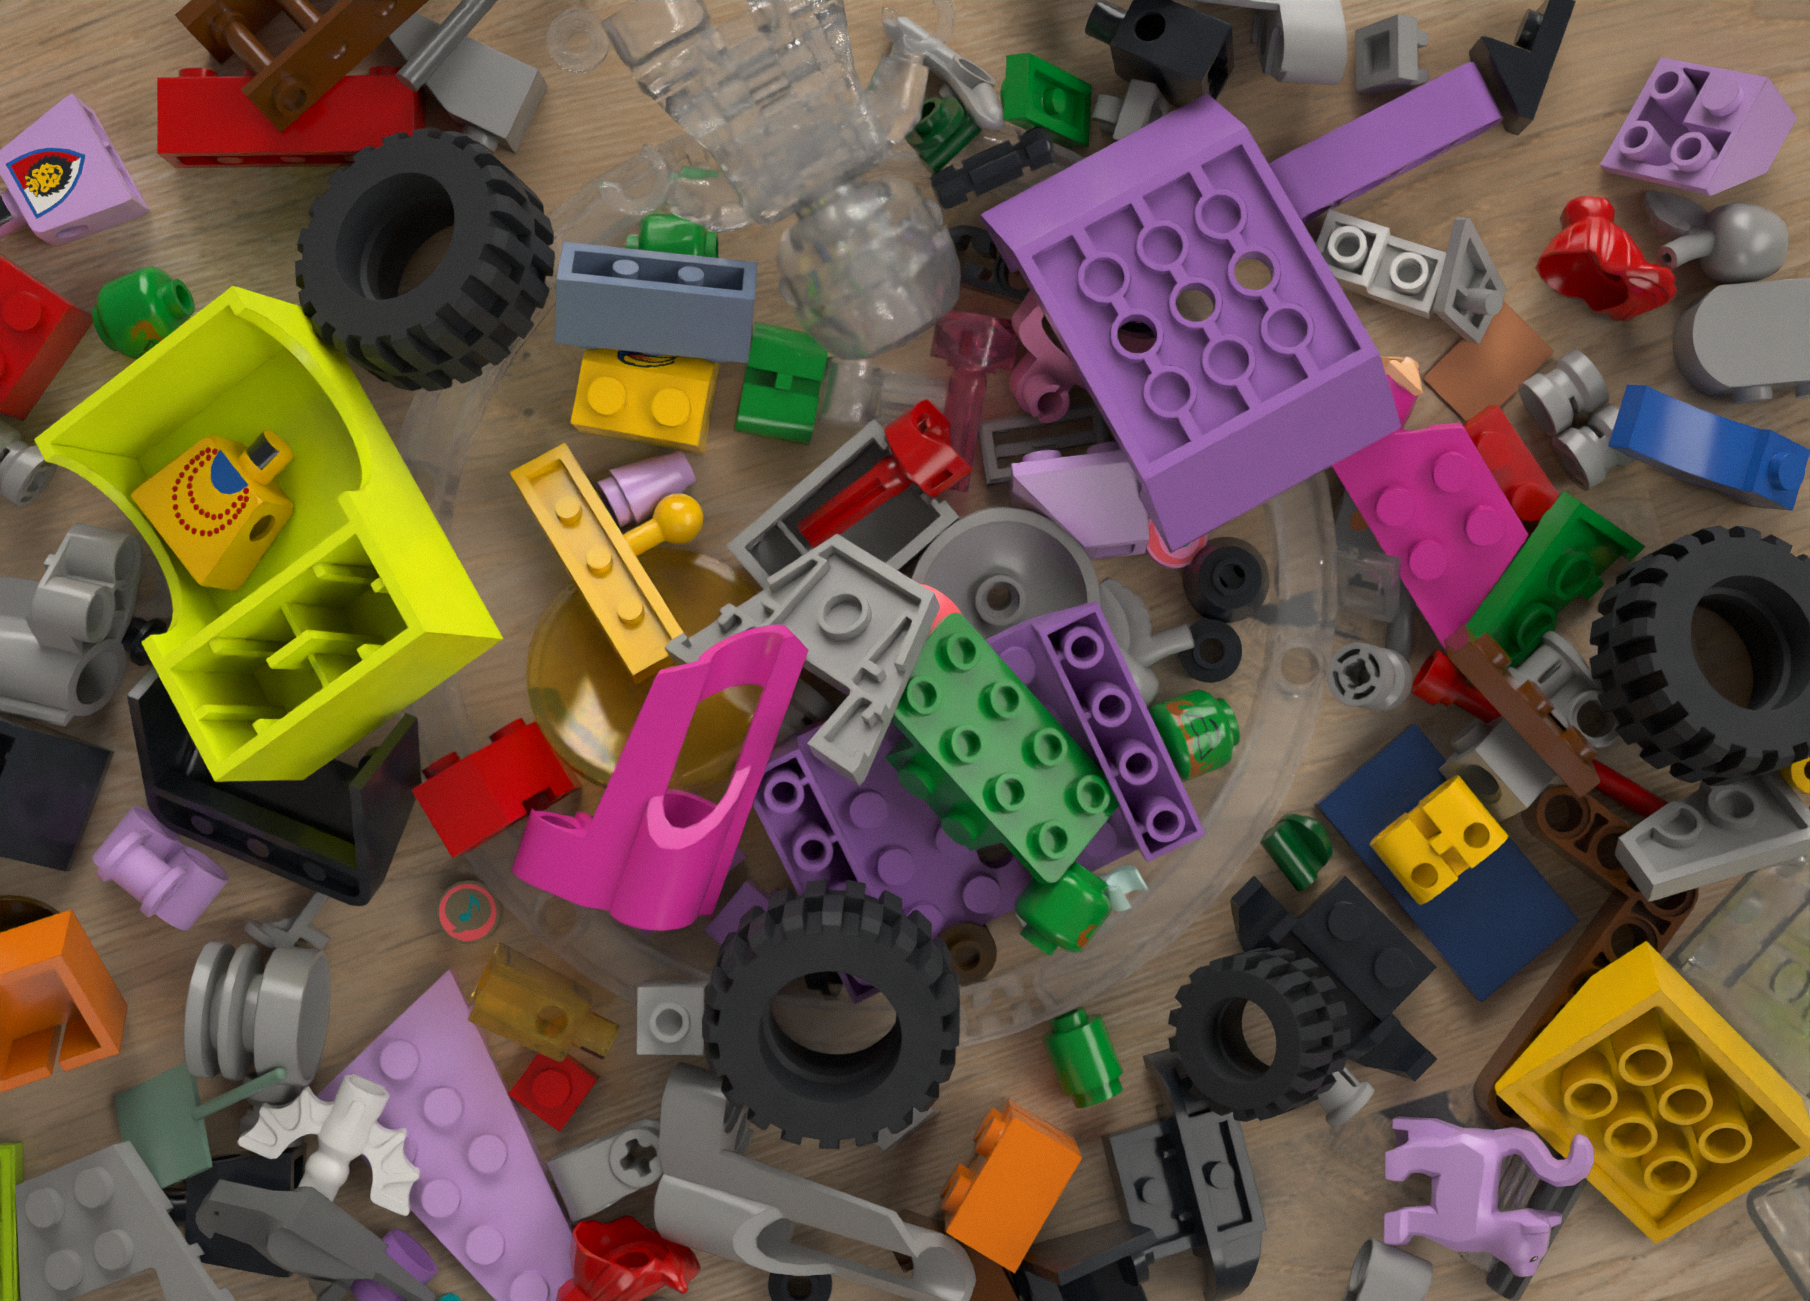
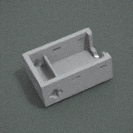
(891, 532)

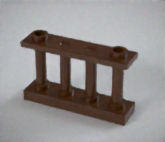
(312, 63)

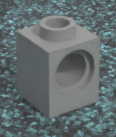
(1498, 767)
(671, 1017)

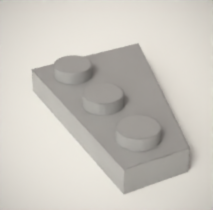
(1716, 836)

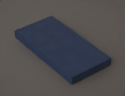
(1485, 920)

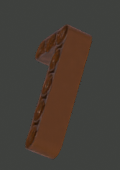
(1592, 951)

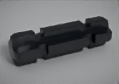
(992, 168)

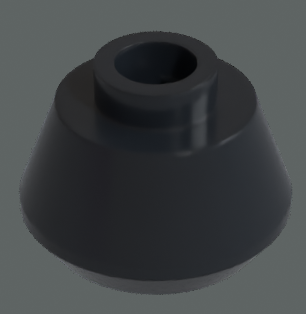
(1242, 595)

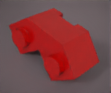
(493, 787)

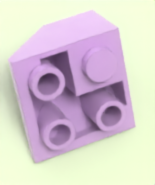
(1700, 128)
(1087, 496)

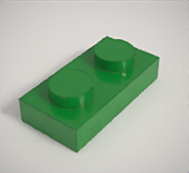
(1046, 98)

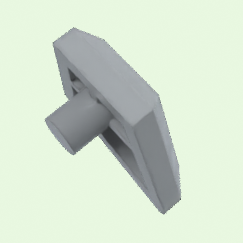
(1469, 284)

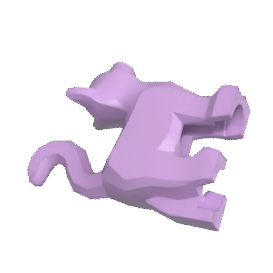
(1466, 1184)

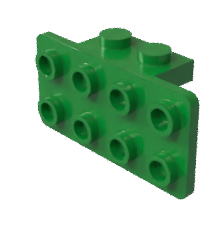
(994, 756)

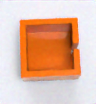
(48, 980)
(1009, 1183)

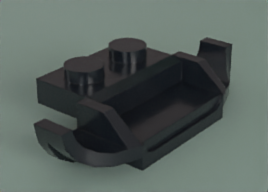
(1360, 953)
(1190, 1182)

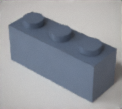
(655, 302)

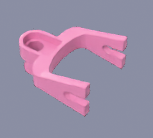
(1045, 372)

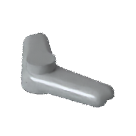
(962, 80)

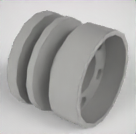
(250, 1012)

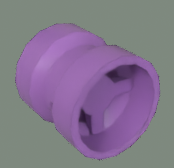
(409, 1255)

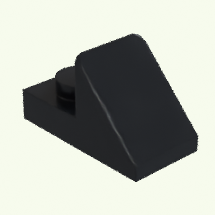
(1520, 75)

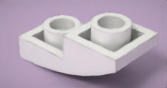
(1381, 265)

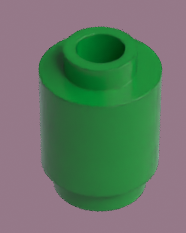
(1083, 1057)

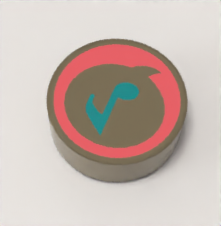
(468, 912)

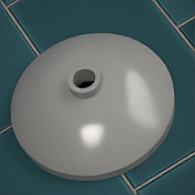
(1012, 550)

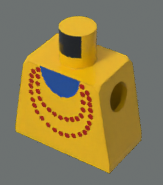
(220, 506)

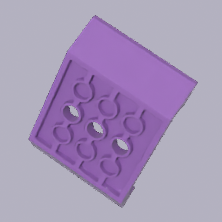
(1219, 404)
(897, 842)

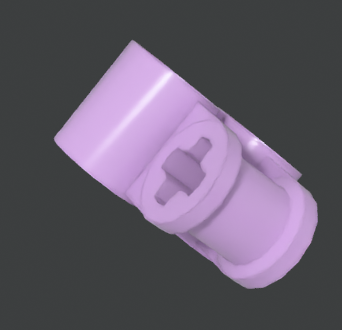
(159, 869)

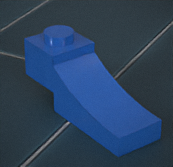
(1709, 449)

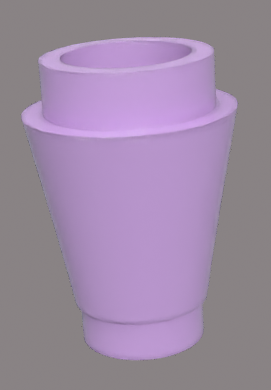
(638, 487)

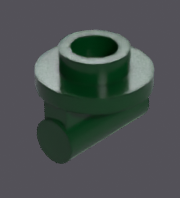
(941, 132)
(1298, 848)

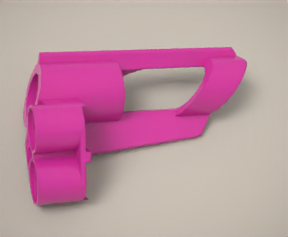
(657, 850)

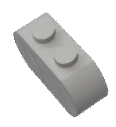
(1747, 340)

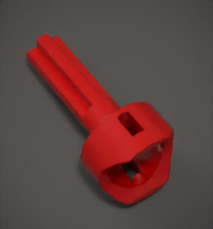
(918, 457)

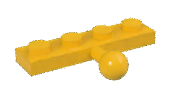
(604, 560)

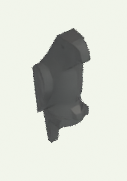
(306, 1237)

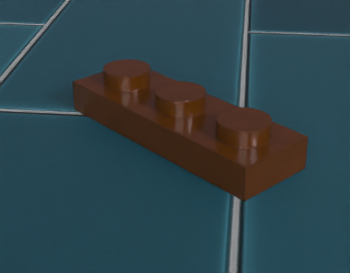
(1524, 708)

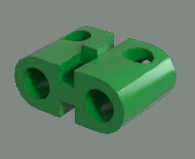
(781, 384)

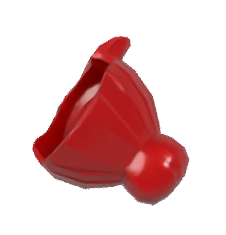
(1602, 263)
(624, 1262)

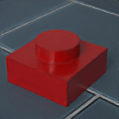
(554, 1088)

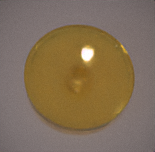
(591, 702)

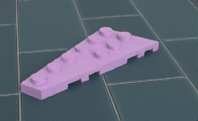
(477, 1160)

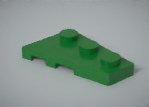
(1548, 573)

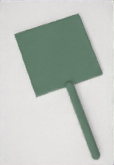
(168, 1123)

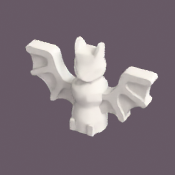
(343, 1132)

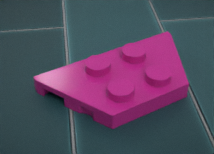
(1439, 513)

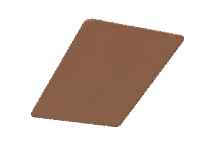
(1489, 372)

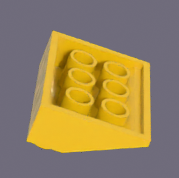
(1661, 1092)

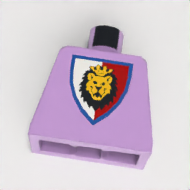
(66, 178)

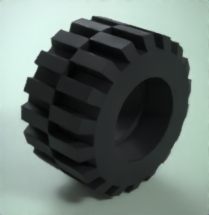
(1214, 1044)

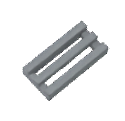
(1026, 421)

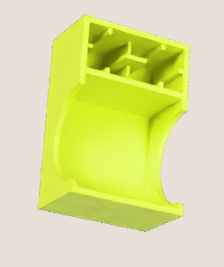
(357, 591)

